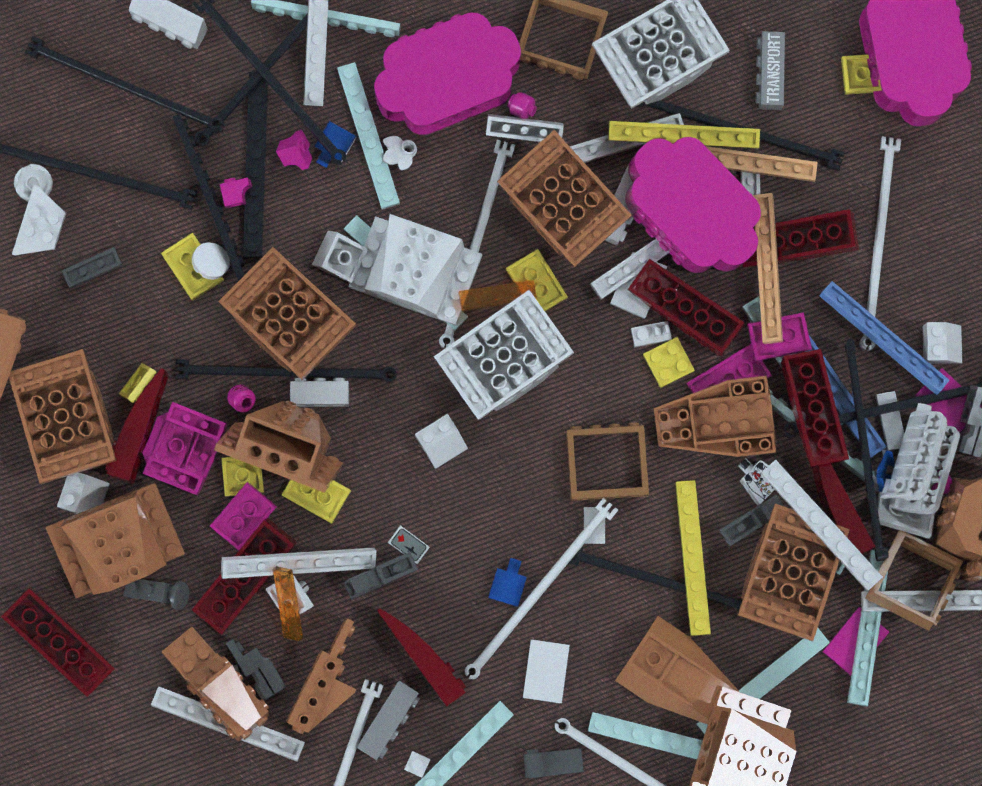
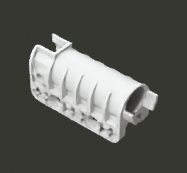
(919, 461)

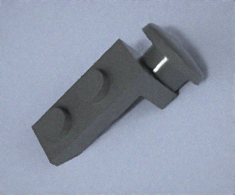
(176, 594)

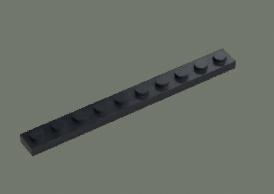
(255, 170)
(209, 193)

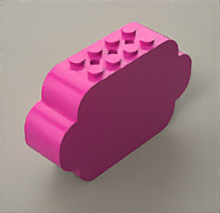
(916, 56)
(447, 73)
(692, 205)

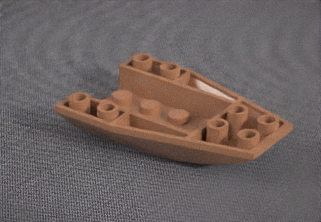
(10, 335)
(721, 420)
(673, 673)

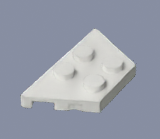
(39, 225)

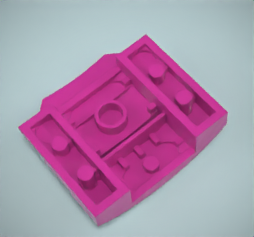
(182, 448)

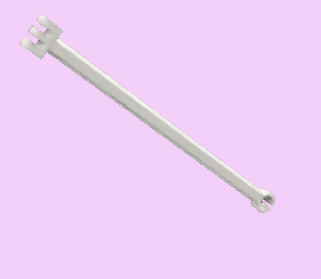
(484, 214)
(880, 229)
(541, 587)
(357, 730)
(606, 753)

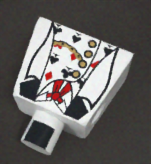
(754, 482)

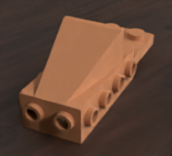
(217, 685)
(330, 692)

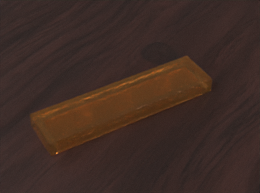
(494, 295)
(288, 603)

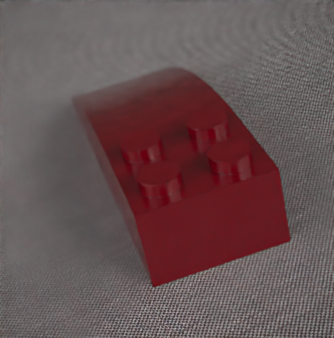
(813, 237)
(686, 308)
(814, 407)
(137, 430)
(839, 506)
(231, 595)
(57, 641)
(430, 664)

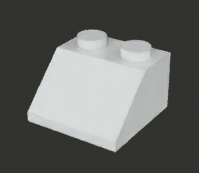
(339, 256)
(942, 343)
(441, 441)
(82, 493)

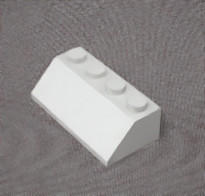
(171, 20)

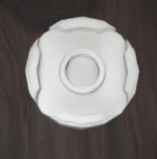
(31, 176)
(210, 260)

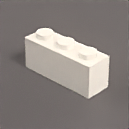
(320, 392)

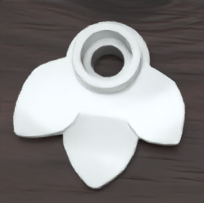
(396, 152)

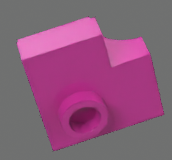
(295, 150)
(234, 191)

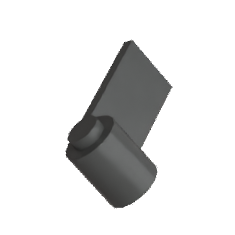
(552, 762)

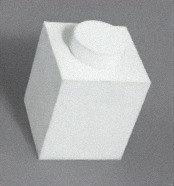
(417, 764)

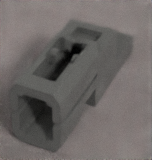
(971, 437)
(749, 522)
(380, 576)
(250, 666)

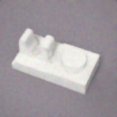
(651, 334)

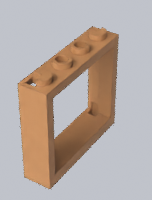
(573, 8)
(607, 493)
(931, 553)

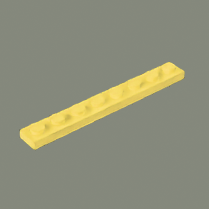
(671, 132)
(692, 558)

